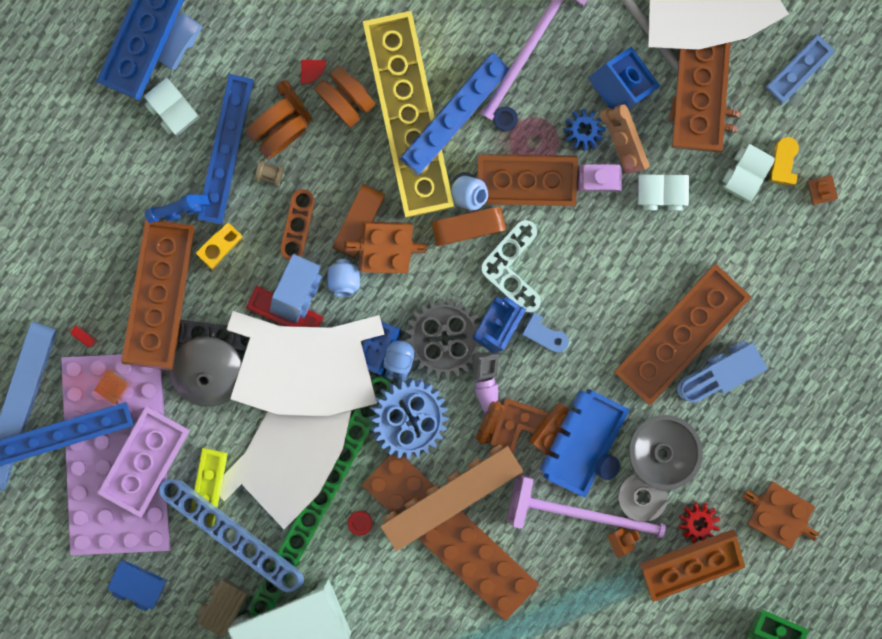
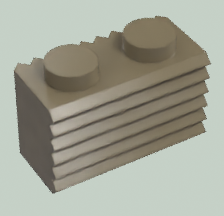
(223, 607)

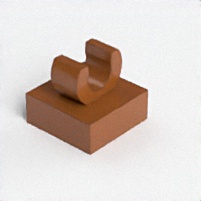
(822, 190)
(623, 541)

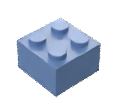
(294, 289)

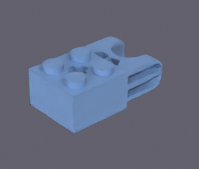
(722, 372)

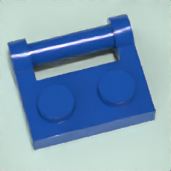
(171, 212)

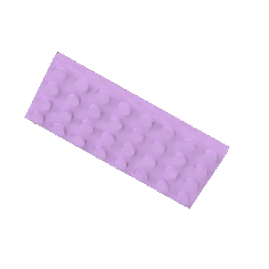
(94, 521)

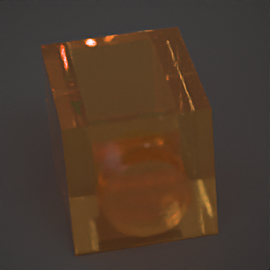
(113, 386)

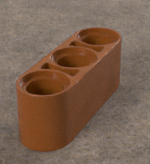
(363, 209)
(297, 212)
(468, 226)

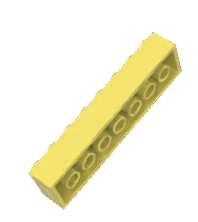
(406, 109)

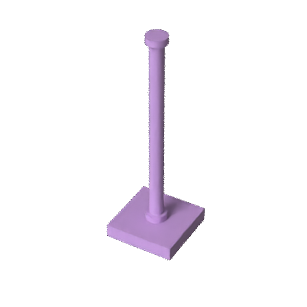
(523, 56)
(522, 501)

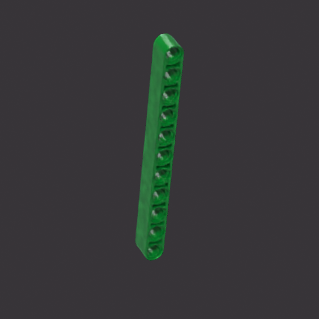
(318, 510)

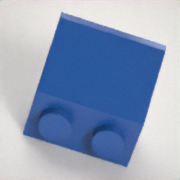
(624, 80)

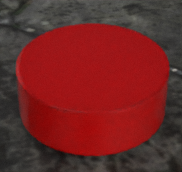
(360, 523)

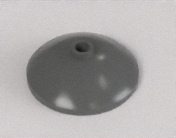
(210, 359)
(681, 447)

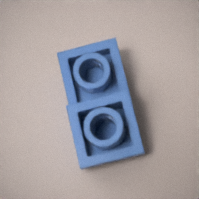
(180, 38)

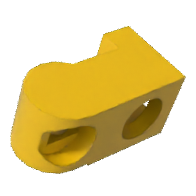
(781, 169)
(219, 246)

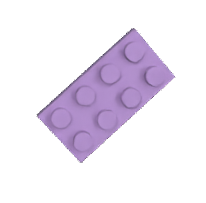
(143, 461)

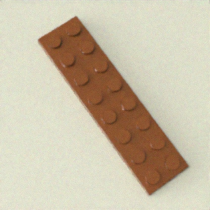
(456, 541)

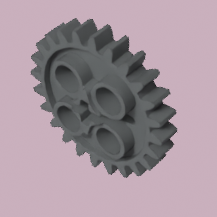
(442, 315)

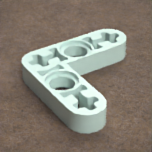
(505, 272)

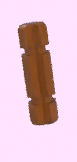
(285, 89)
(489, 422)

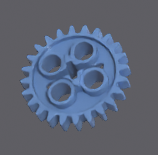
(427, 407)

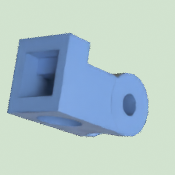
(552, 340)

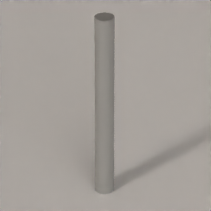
(644, 23)

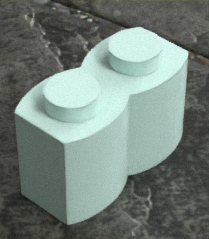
(171, 107)
(748, 173)
(663, 191)

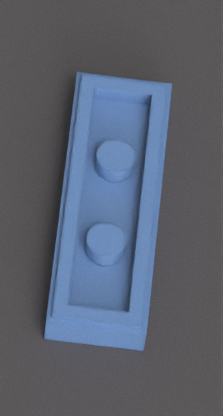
(799, 69)

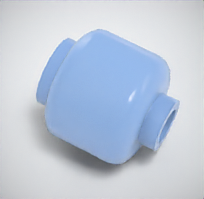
(469, 193)
(343, 278)

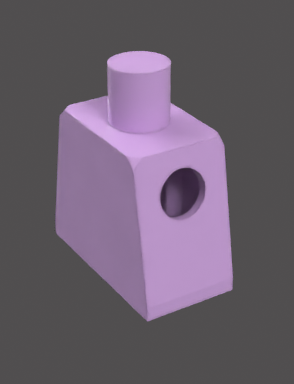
(599, 178)

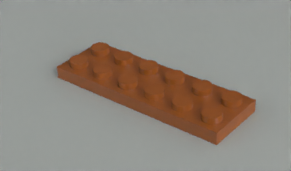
(701, 98)
(158, 295)
(682, 334)

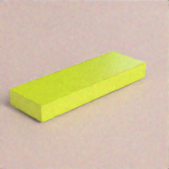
(210, 478)

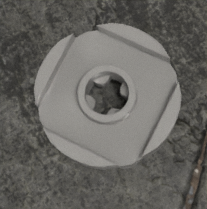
(641, 511)

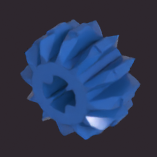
(585, 121)

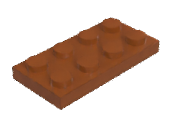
(529, 179)
(692, 565)

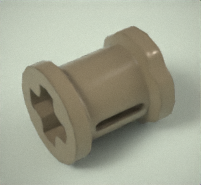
(269, 173)

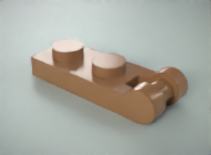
(625, 138)

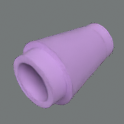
(486, 392)

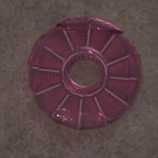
(538, 127)

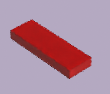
(261, 302)

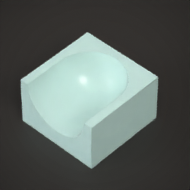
(308, 617)

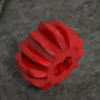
(695, 515)

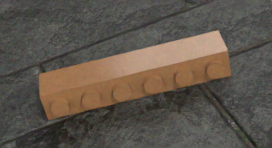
(451, 497)

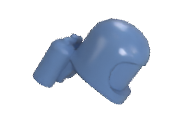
(398, 360)

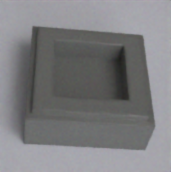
(485, 365)

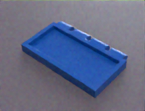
(586, 439)

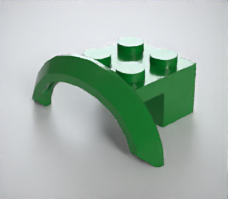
(770, 626)

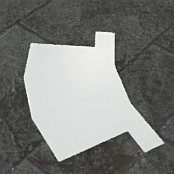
(709, 22)
(304, 367)
(288, 462)

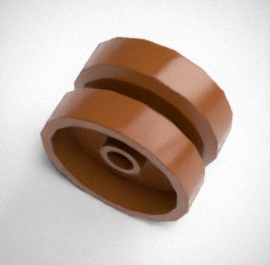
(346, 95)
(276, 129)

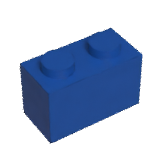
(137, 585)

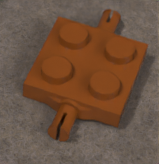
(385, 247)
(780, 515)

